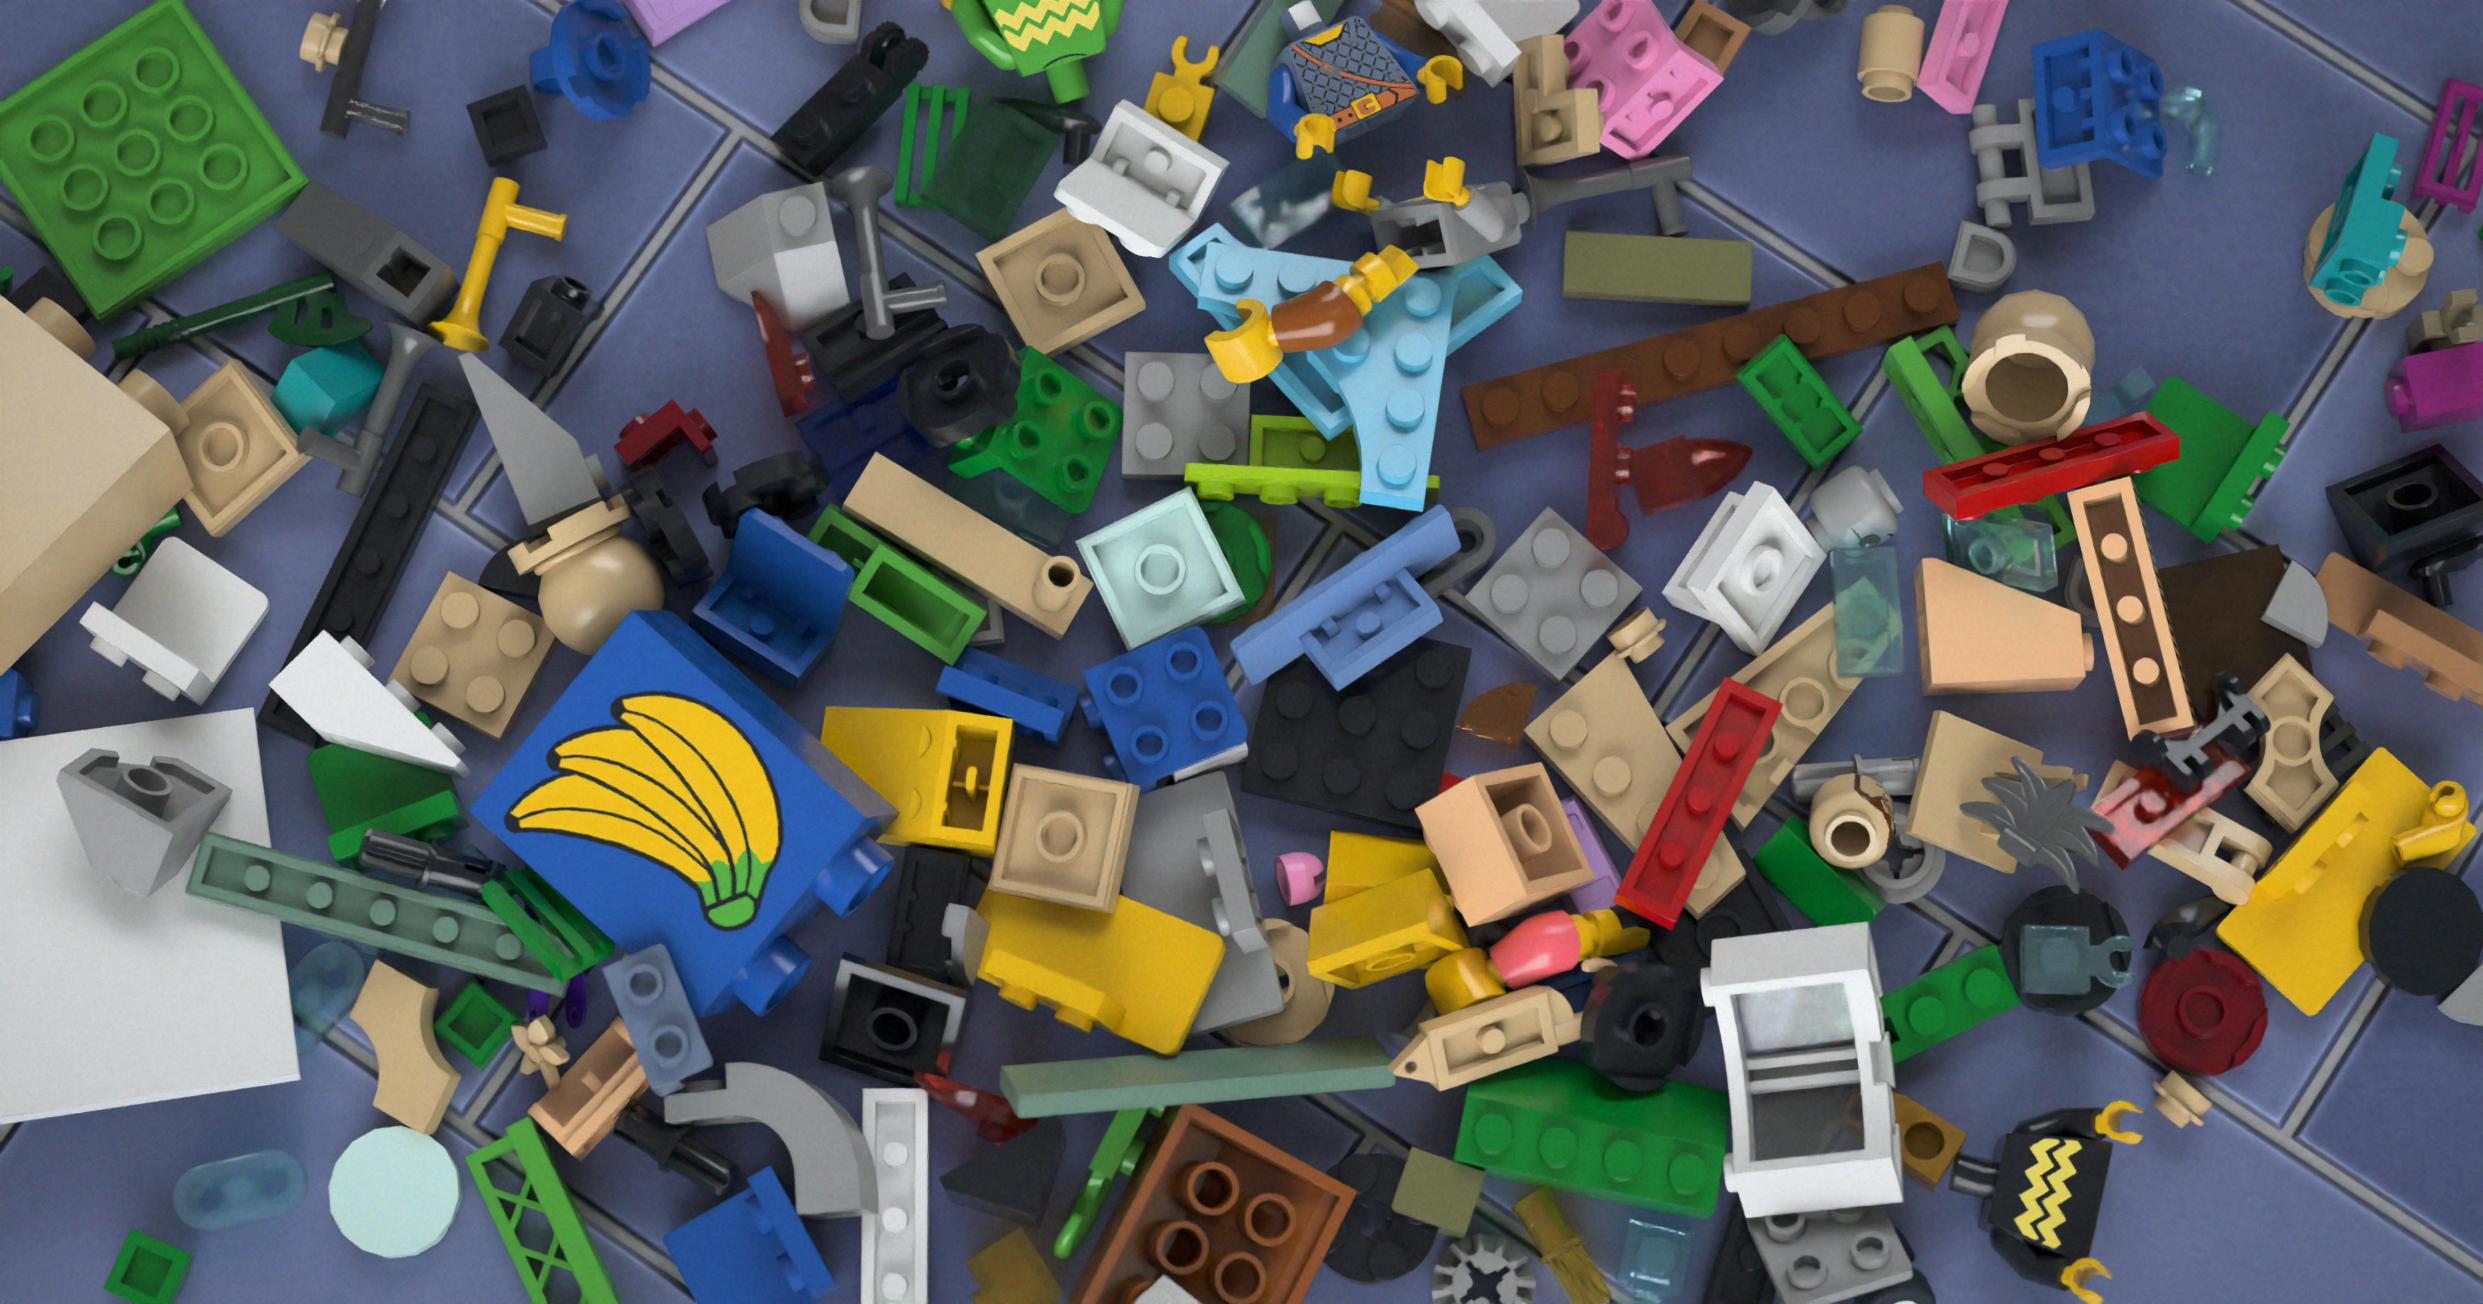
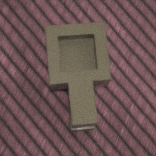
(2452, 326)

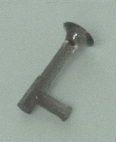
(343, 98)

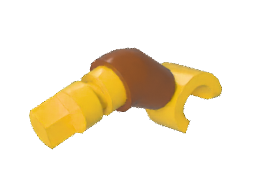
(1309, 320)

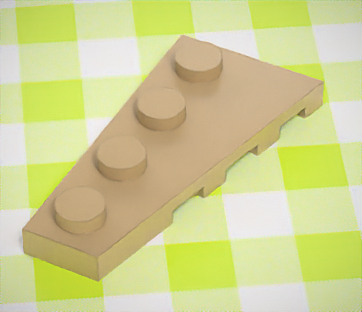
(1802, 677)
(1622, 764)

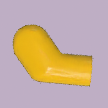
(2439, 828)

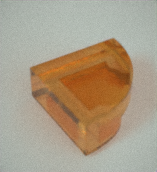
(1499, 713)

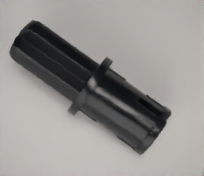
(424, 862)
(675, 1148)

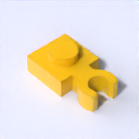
(1181, 98)

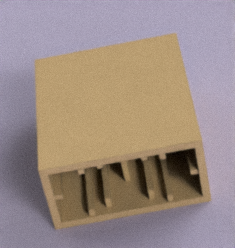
(78, 468)

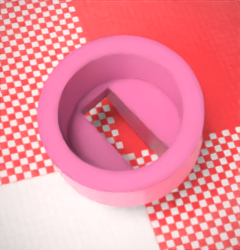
(1298, 877)

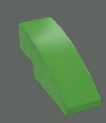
(899, 586)

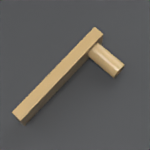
(968, 546)

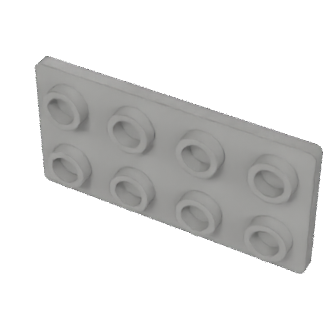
(1194, 865)

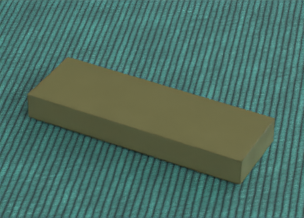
(1657, 269)

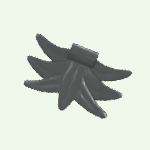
(2039, 822)

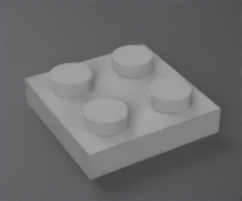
(1181, 414)
(1553, 595)

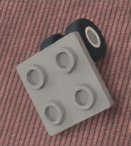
(1839, 1256)

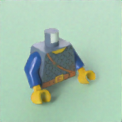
(1346, 80)

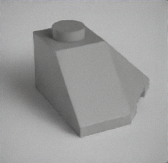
(785, 252)
(139, 818)

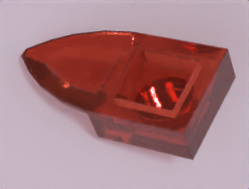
(790, 371)
(1684, 471)
(988, 1111)

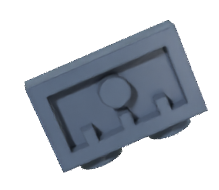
(658, 1018)

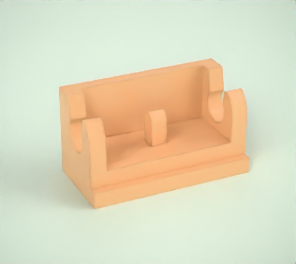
(593, 1092)

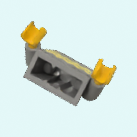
(1446, 223)

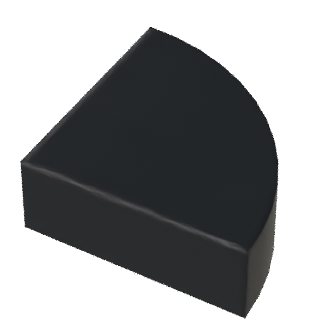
(502, 577)

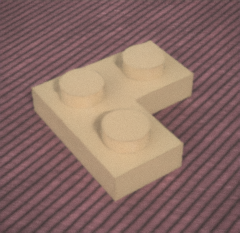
(1548, 119)

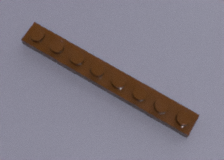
(1710, 353)

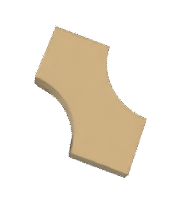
(2290, 769)
(398, 1019)

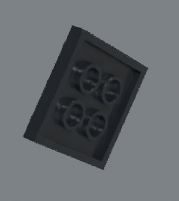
(1363, 748)

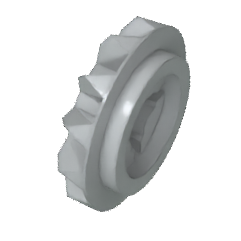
(1915, 874)
(1487, 1254)

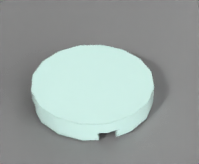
(395, 1192)

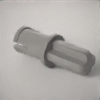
(1895, 774)

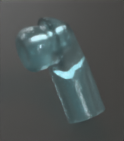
(2203, 124)

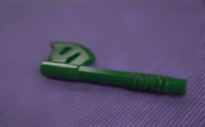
(284, 298)

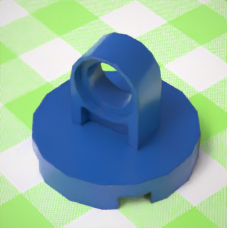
(593, 60)

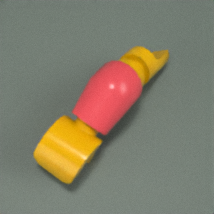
(1527, 955)

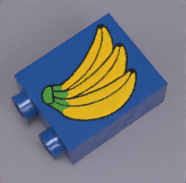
(690, 814)

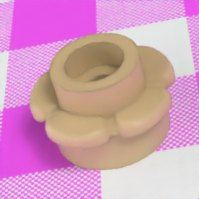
(324, 41)
(1637, 635)
(2180, 1100)

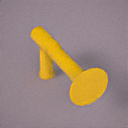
(461, 325)

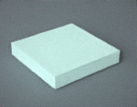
(1160, 570)

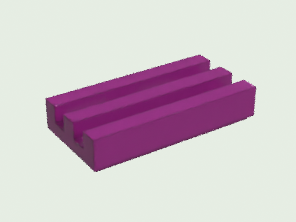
(2444, 191)

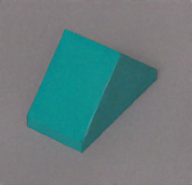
(328, 387)

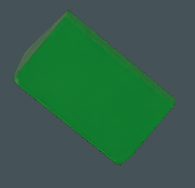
(1818, 888)

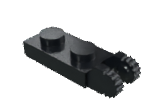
(851, 99)

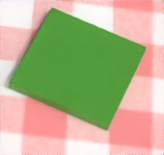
(141, 158)

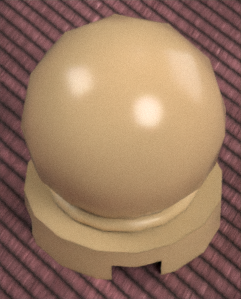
(2029, 368)
(590, 575)

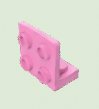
(1640, 72)

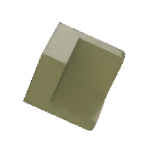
(1438, 1192)

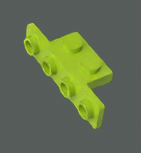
(1291, 462)

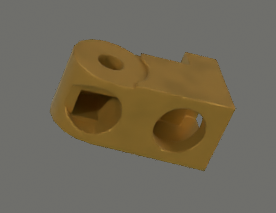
(1926, 1142)

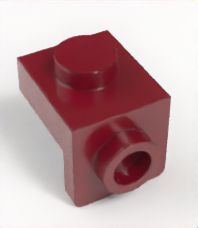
(655, 437)

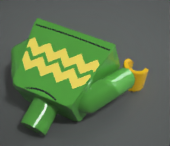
(1040, 36)

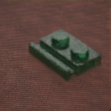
(990, 168)

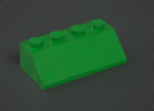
(1588, 1137)

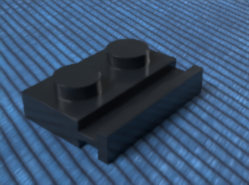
(861, 364)

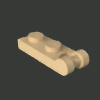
(2195, 844)

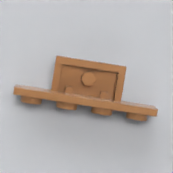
(2403, 629)

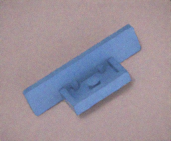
(1358, 611)

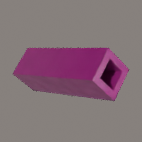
(2436, 388)

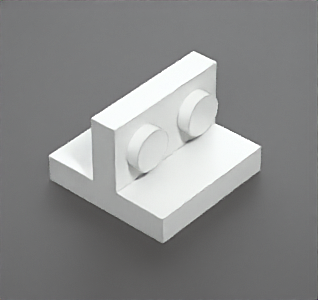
(1747, 567)

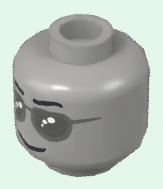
(1854, 510)

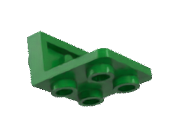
(1054, 438)
(2215, 462)
(382, 794)

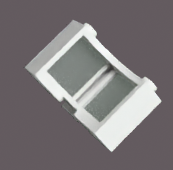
(1806, 1070)

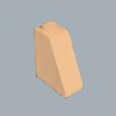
(1992, 636)

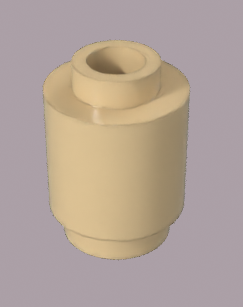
(1890, 53)

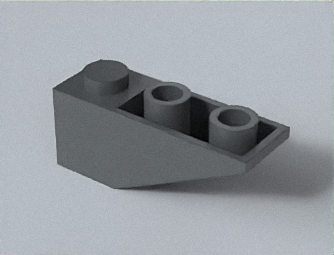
(370, 255)

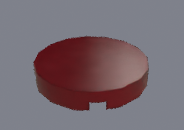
(2202, 1013)

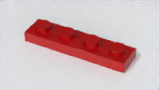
(2047, 467)
(1698, 803)

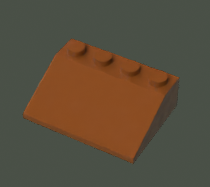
(1215, 1218)

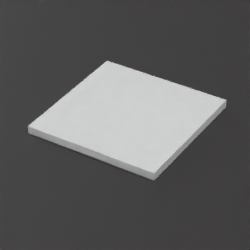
(123, 990)

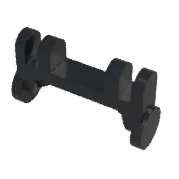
(2185, 761)

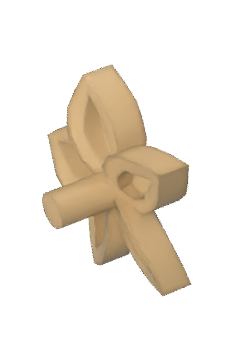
(541, 1049)

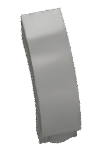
(826, 1145)

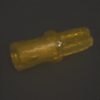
(1561, 1248)

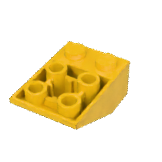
(934, 767)

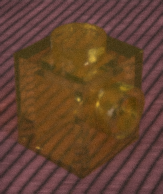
(1013, 1274)

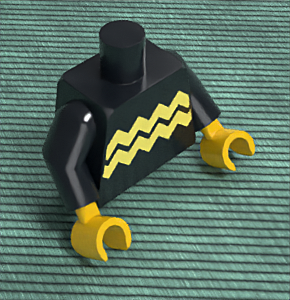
(2047, 1193)

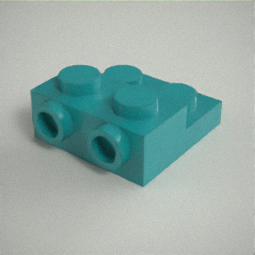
(2363, 226)

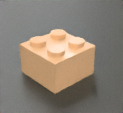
(1504, 843)

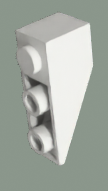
(351, 708)

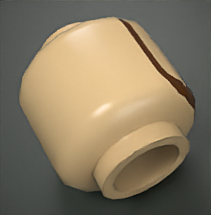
(1851, 821)

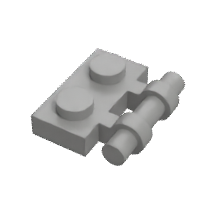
(2049, 195)

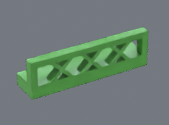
(1942, 424)
(556, 1203)

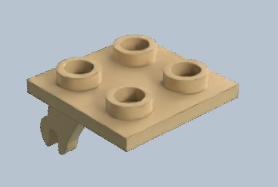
(1951, 774)

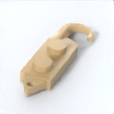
(1492, 1035)

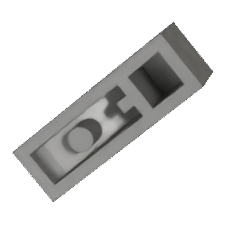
(537, 454)

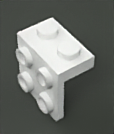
(1488, 28)
(1143, 182)
(179, 622)

